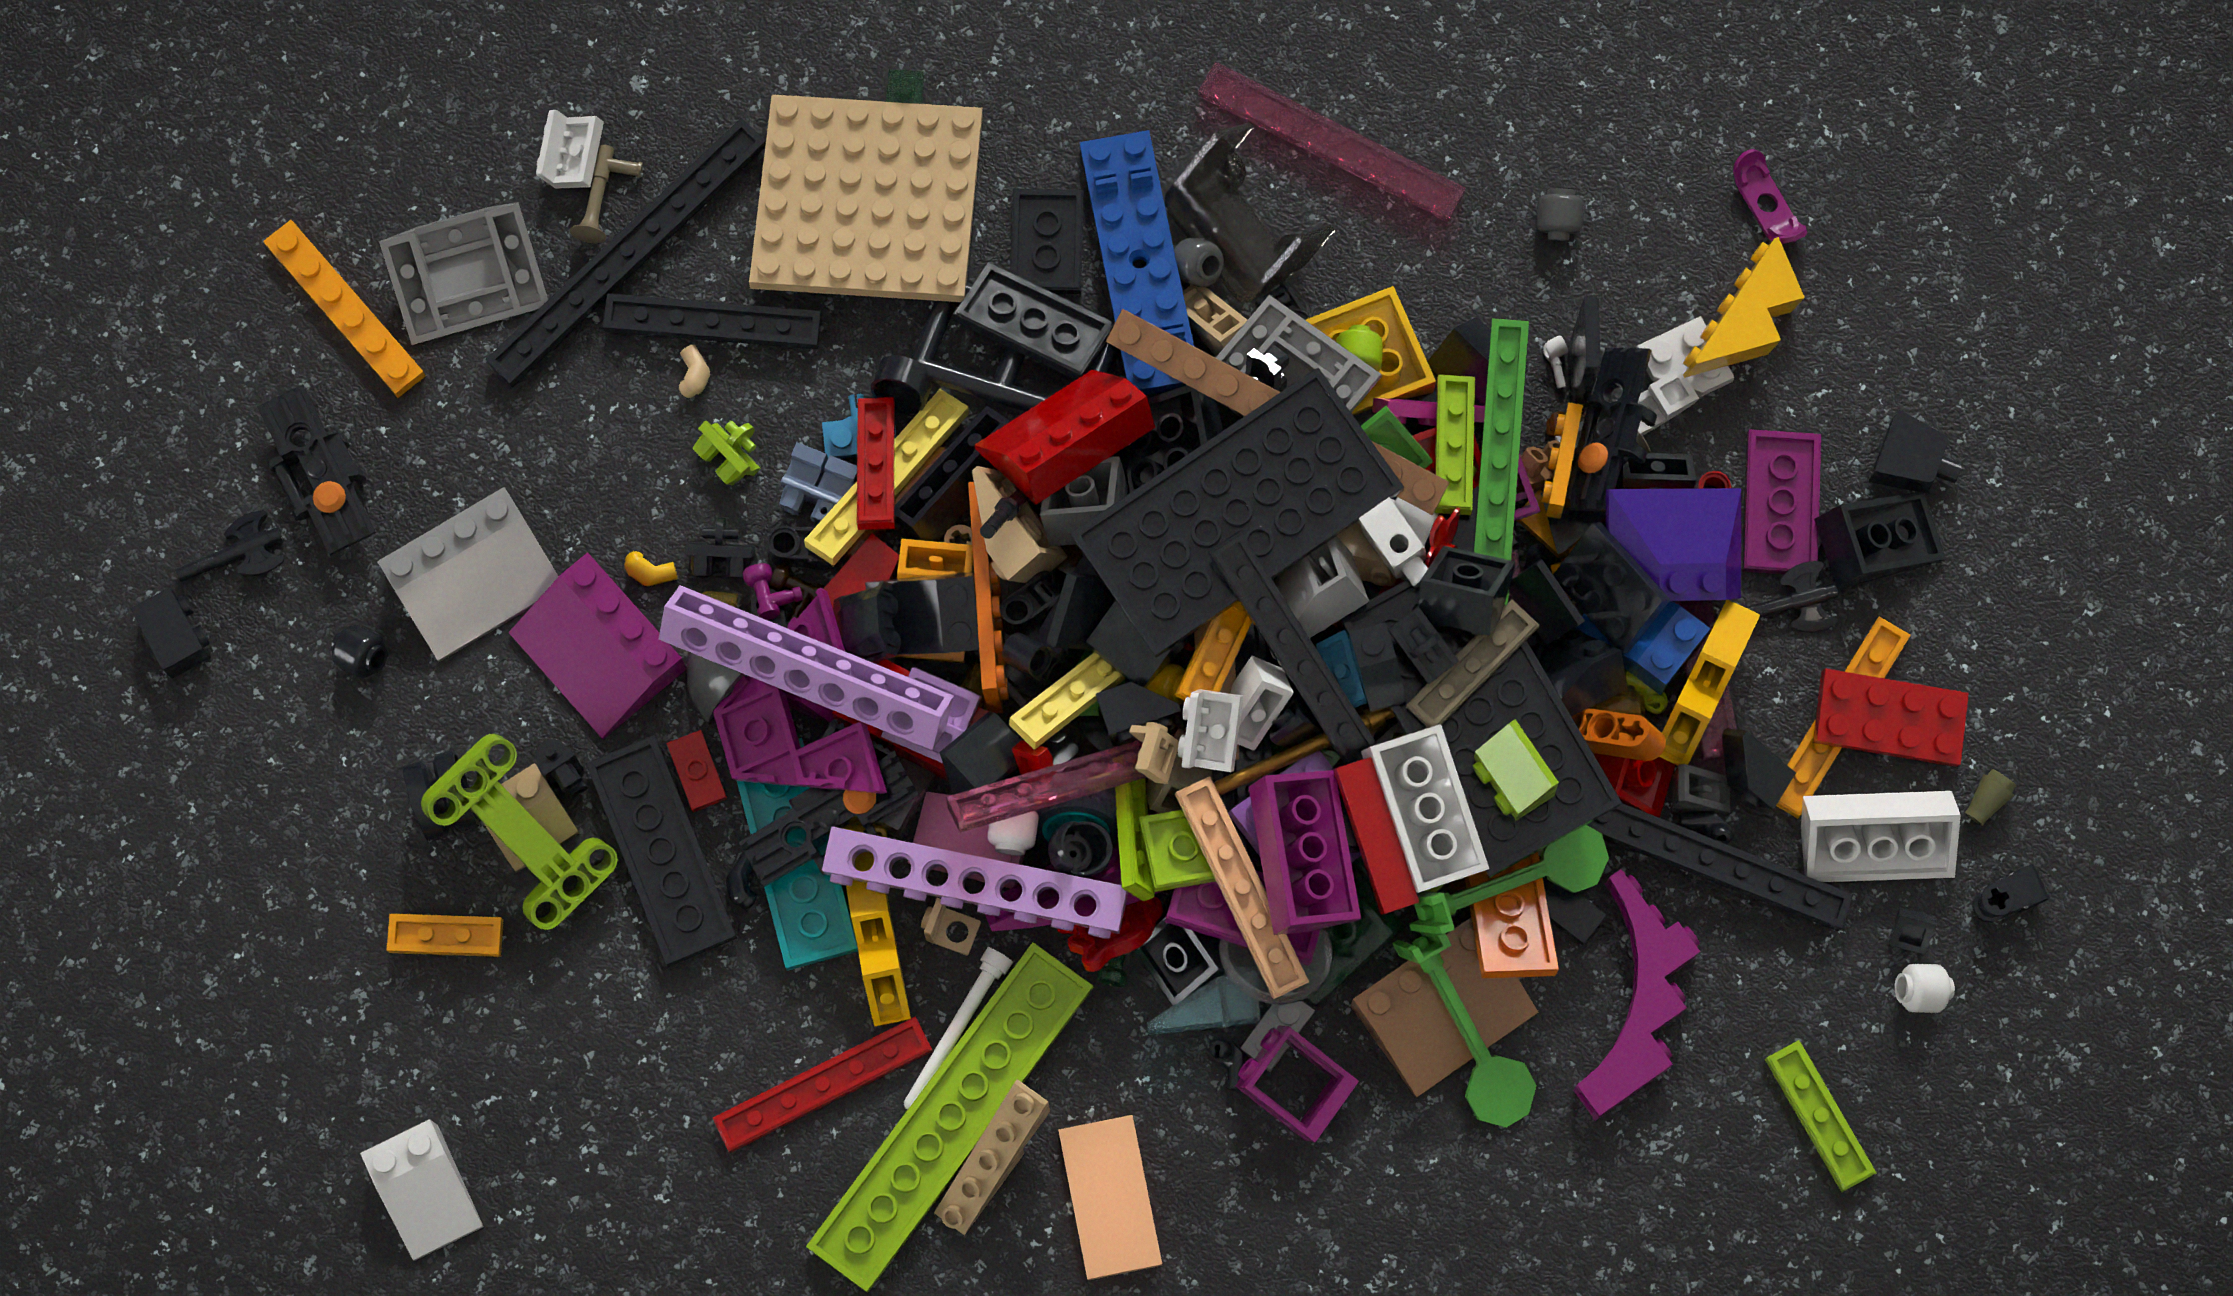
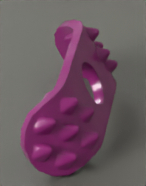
(1755, 181)

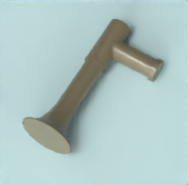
(589, 228)

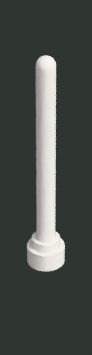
(992, 968)

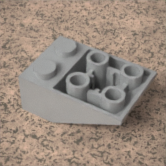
(1323, 587)

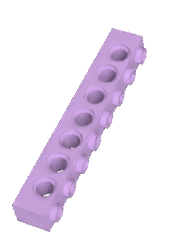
(805, 667)
(846, 845)

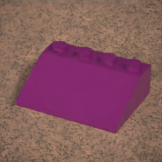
(596, 646)

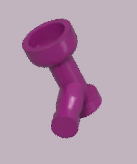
(758, 577)

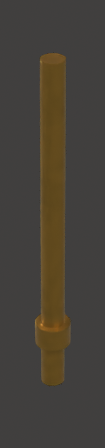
(1371, 720)

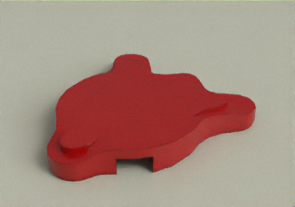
(1135, 930)

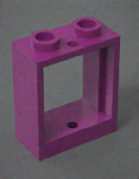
(1326, 1103)

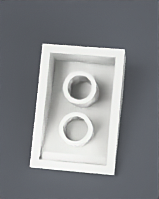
(422, 1189)

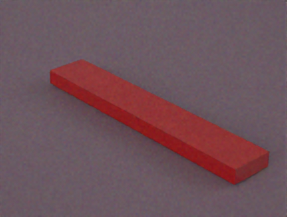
(822, 1084)

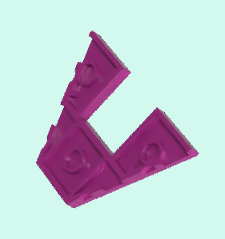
(763, 740)

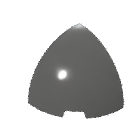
(709, 684)

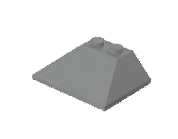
(464, 272)
(1306, 350)

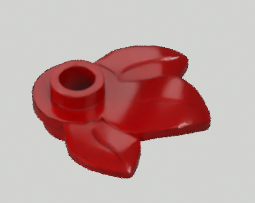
(1442, 534)

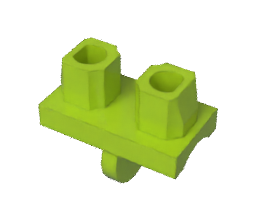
(717, 440)

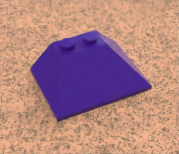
(1682, 538)

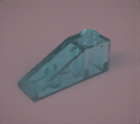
(1210, 1007)

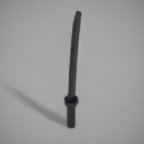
(1005, 510)

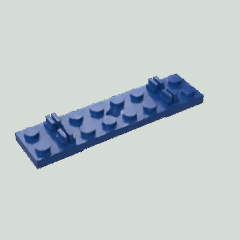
(1133, 227)

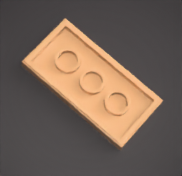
(1110, 1197)

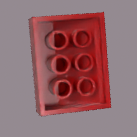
(1068, 433)

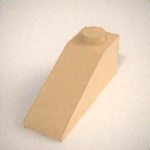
(1211, 318)

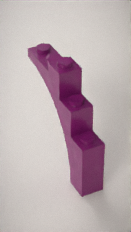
(1654, 1002)

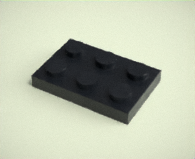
(1611, 587)

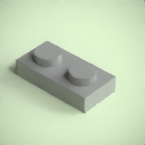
(1292, 1015)

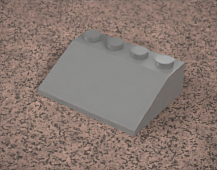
(470, 574)

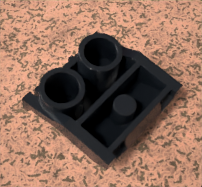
(867, 623)

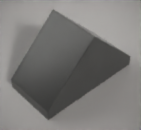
(1699, 791)

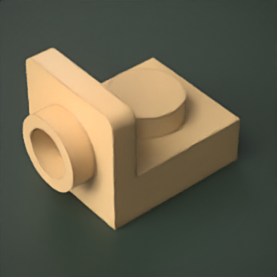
(1157, 751)

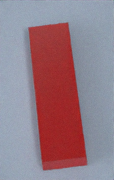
(876, 463)
(1376, 835)

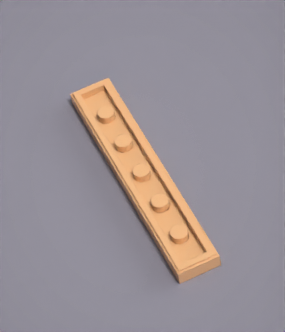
(1240, 886)

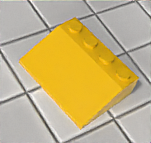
(1403, 362)

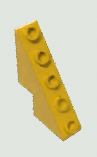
(1746, 318)
(1707, 682)
(877, 949)

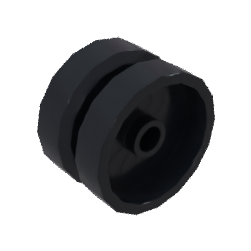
(419, 779)

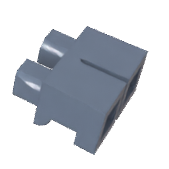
(816, 480)

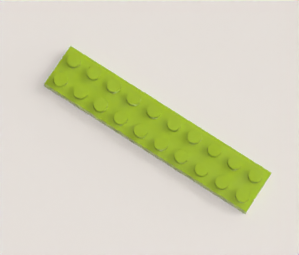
(949, 1117)

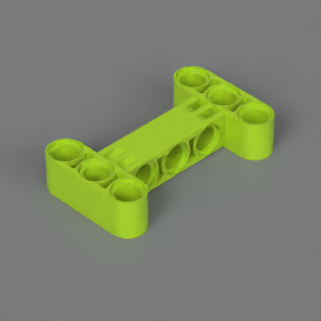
(519, 832)

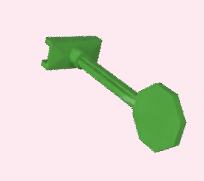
(1570, 863)
(1498, 1087)

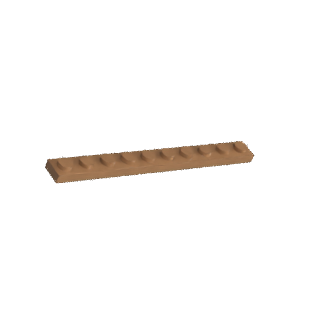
(1245, 393)

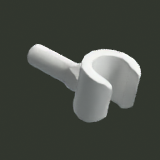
(1552, 351)

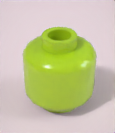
(1363, 344)

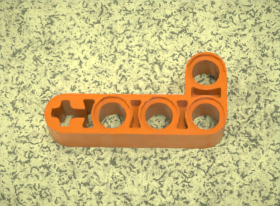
(1598, 724)

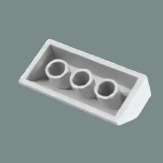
(1428, 808)
(1880, 836)

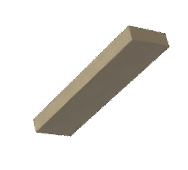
(1475, 665)

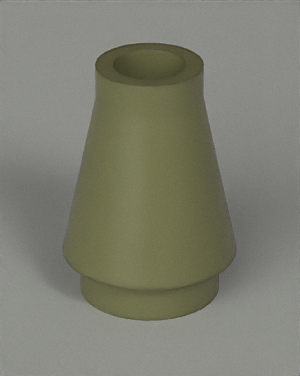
(1991, 794)

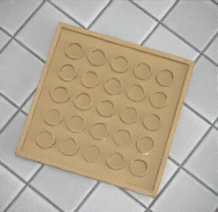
(867, 198)

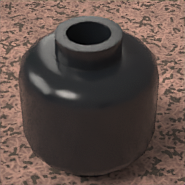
(359, 651)

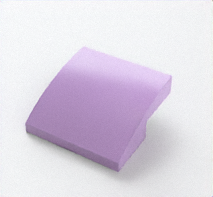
(959, 720)

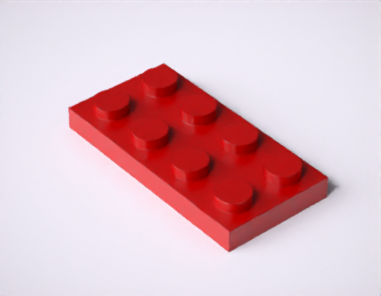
(1890, 717)

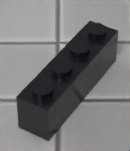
(943, 489)

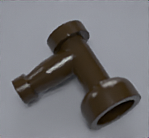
(783, 580)

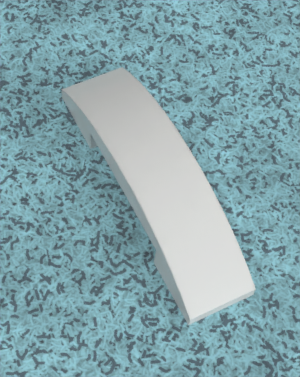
(1665, 398)

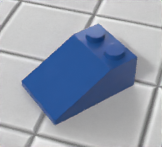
(1662, 648)

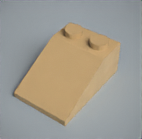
(1020, 545)

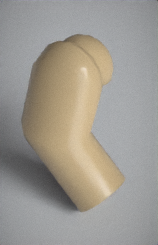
(697, 373)

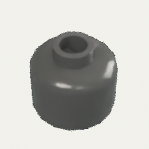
(1560, 213)
(1198, 262)

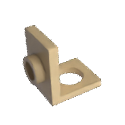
(937, 921)

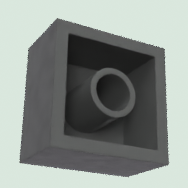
(1082, 500)

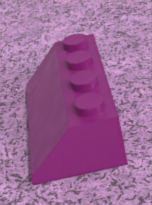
(1304, 851)

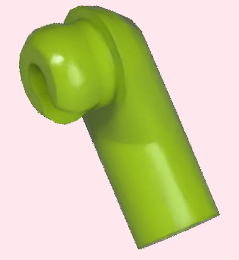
(1653, 701)

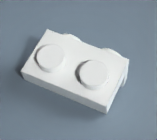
(569, 150)
(1210, 730)

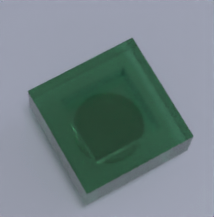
(905, 86)

